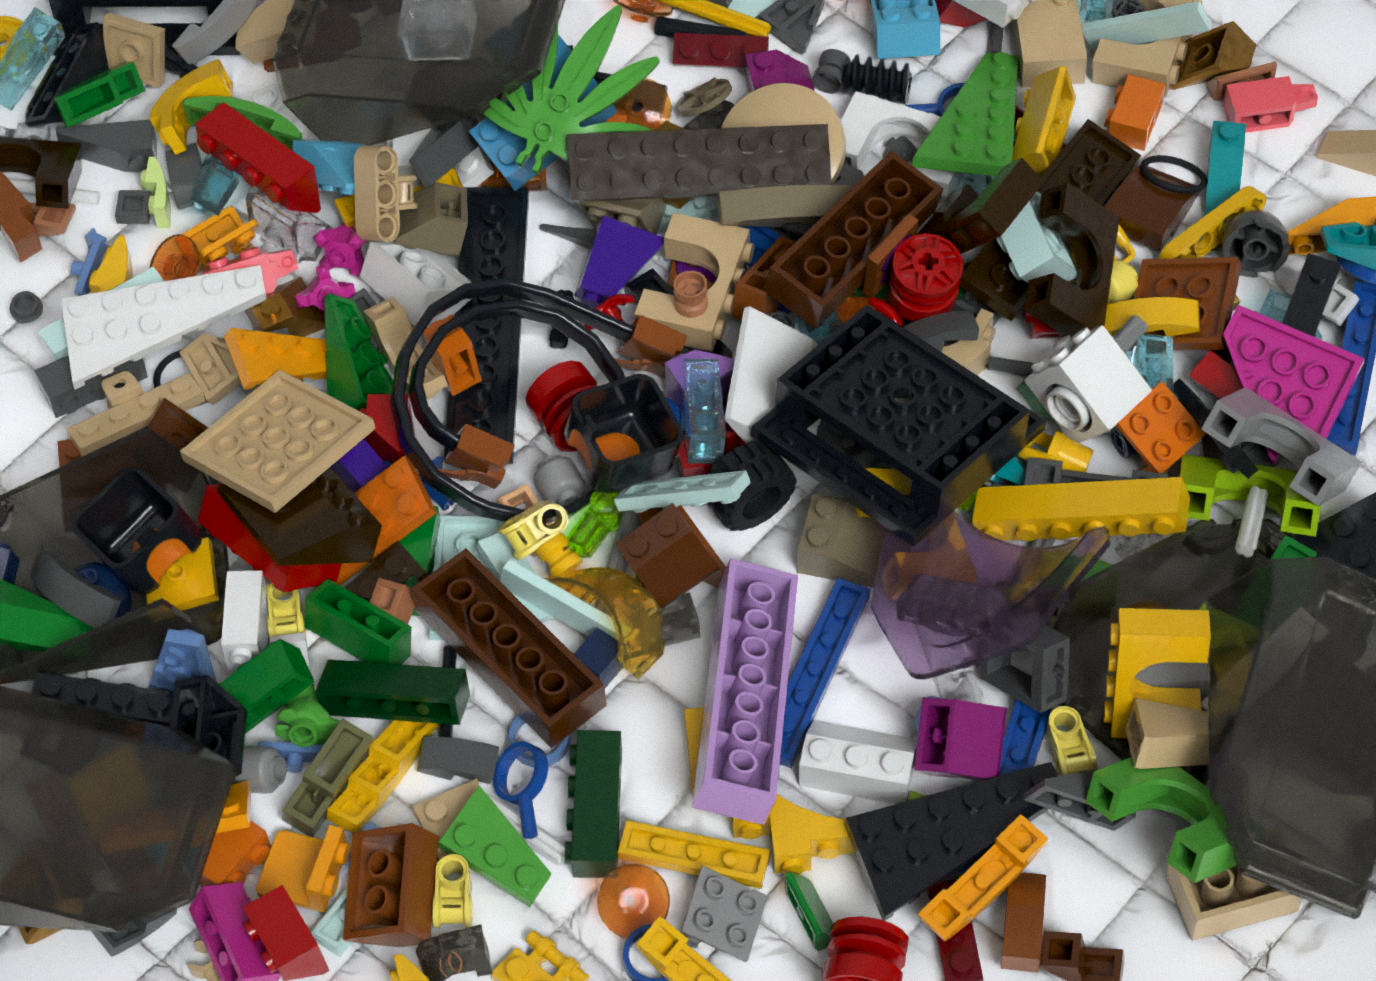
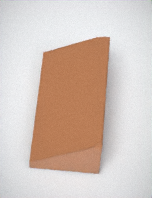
(1218, 84)

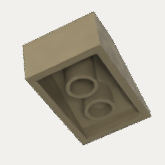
(839, 542)

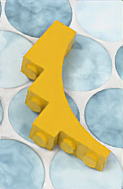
(793, 830)

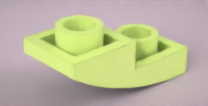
(159, 202)

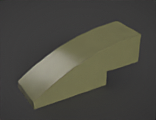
(326, 778)

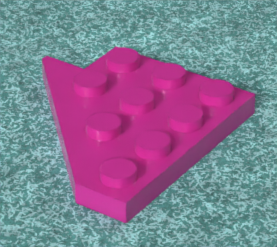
(1291, 369)

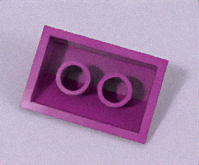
(774, 68)

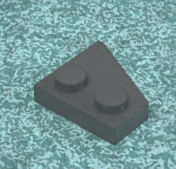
(793, 21)

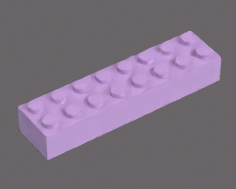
(746, 692)

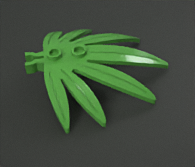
(556, 110)

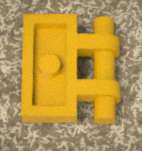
(520, 967)

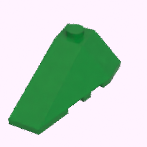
(351, 359)
(34, 622)

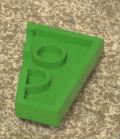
(495, 849)

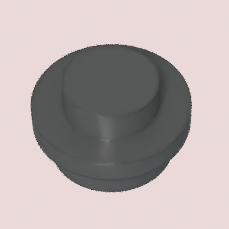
(26, 307)

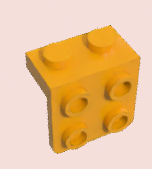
(222, 236)
(305, 867)

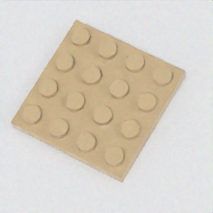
(277, 440)

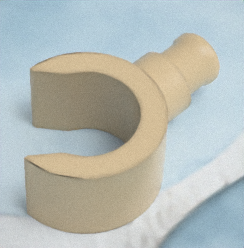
(206, 971)

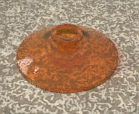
(643, 9)
(655, 101)
(176, 258)
(650, 893)

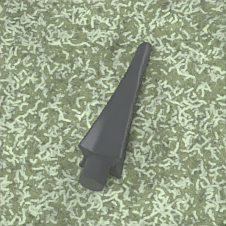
(579, 236)

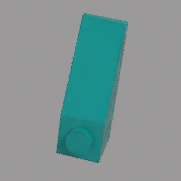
(1224, 163)

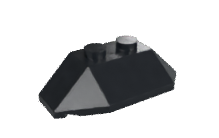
(75, 62)
(210, 717)

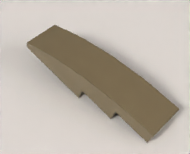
(778, 204)

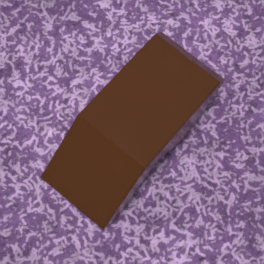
(1069, 959)

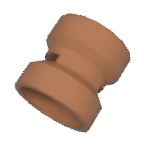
(690, 294)

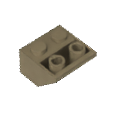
(637, 212)
(438, 220)

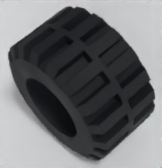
(766, 494)

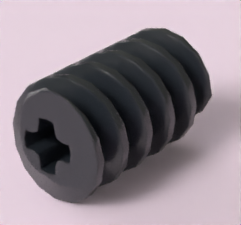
(878, 78)

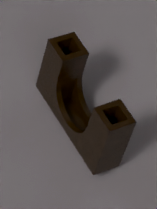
(52, 163)
(977, 219)
(1092, 236)

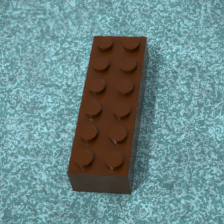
(833, 254)
(509, 647)

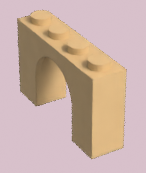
(1150, 61)
(711, 246)

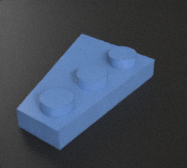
(181, 658)

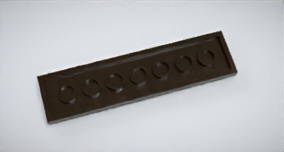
(695, 161)
(1089, 162)

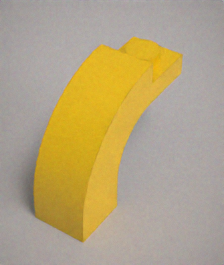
(168, 112)

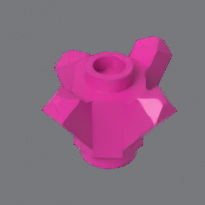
(341, 248)
(320, 287)

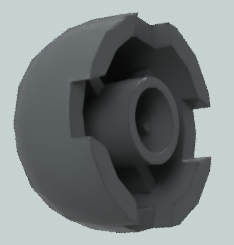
(1257, 241)

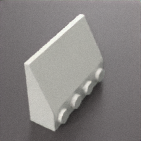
(762, 355)

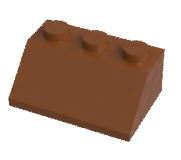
(391, 886)

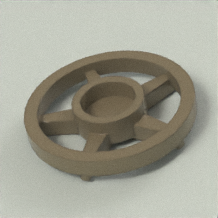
(703, 97)

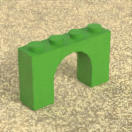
(1197, 849)

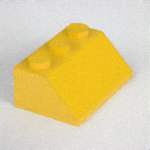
(1045, 119)

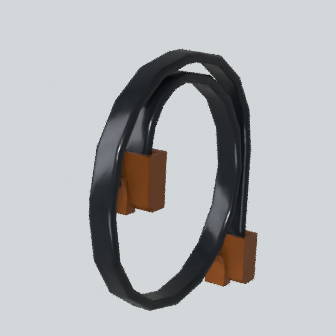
(478, 452)

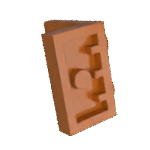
(1160, 429)

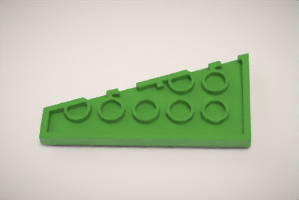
(978, 124)

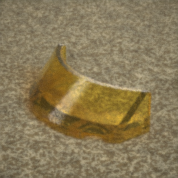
(631, 608)

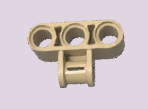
(380, 193)

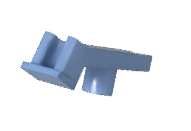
(97, 248)
(293, 754)

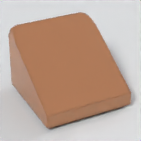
(393, 599)

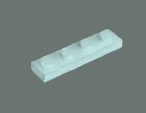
(683, 491)

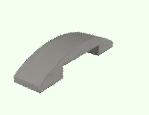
(221, 25)

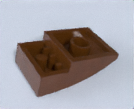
(1150, 212)

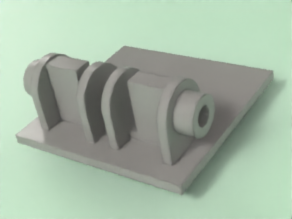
(723, 914)

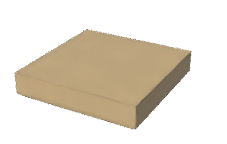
(137, 42)

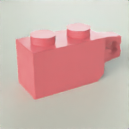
(1267, 102)
(273, 264)

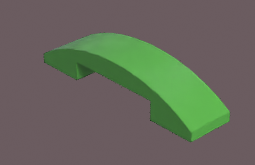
(263, 117)

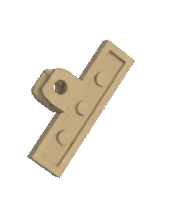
(130, 409)

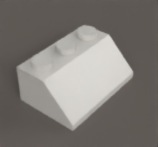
(411, 277)
(857, 762)

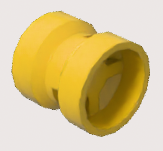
(558, 555)

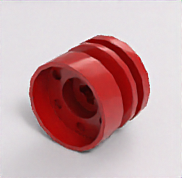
(925, 276)
(552, 397)
(865, 950)

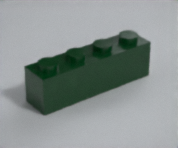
(394, 691)
(596, 803)

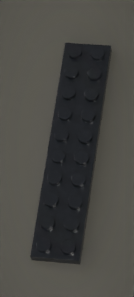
(492, 250)

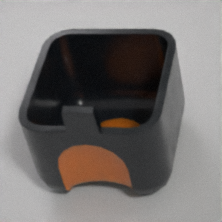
(624, 432)
(136, 529)

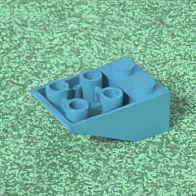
(905, 28)
(331, 161)

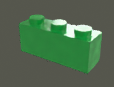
(356, 625)
(269, 681)

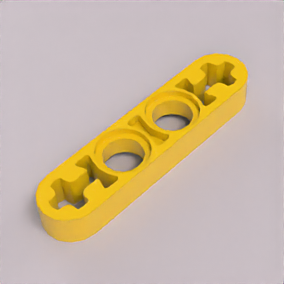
(1211, 226)

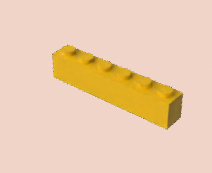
(1076, 507)

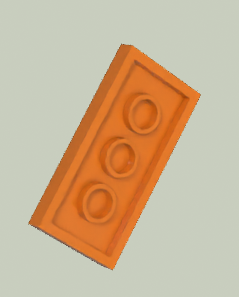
(397, 503)

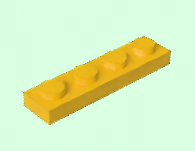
(689, 851)

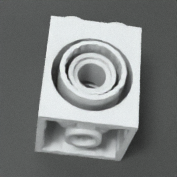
(1087, 383)

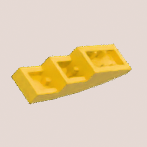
(379, 773)

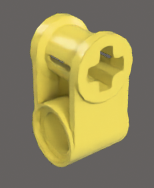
(531, 528)
(284, 616)
(1070, 749)
(452, 898)

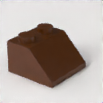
(667, 555)

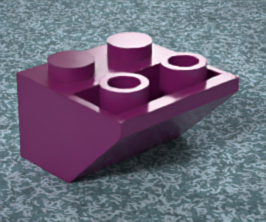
(960, 739)

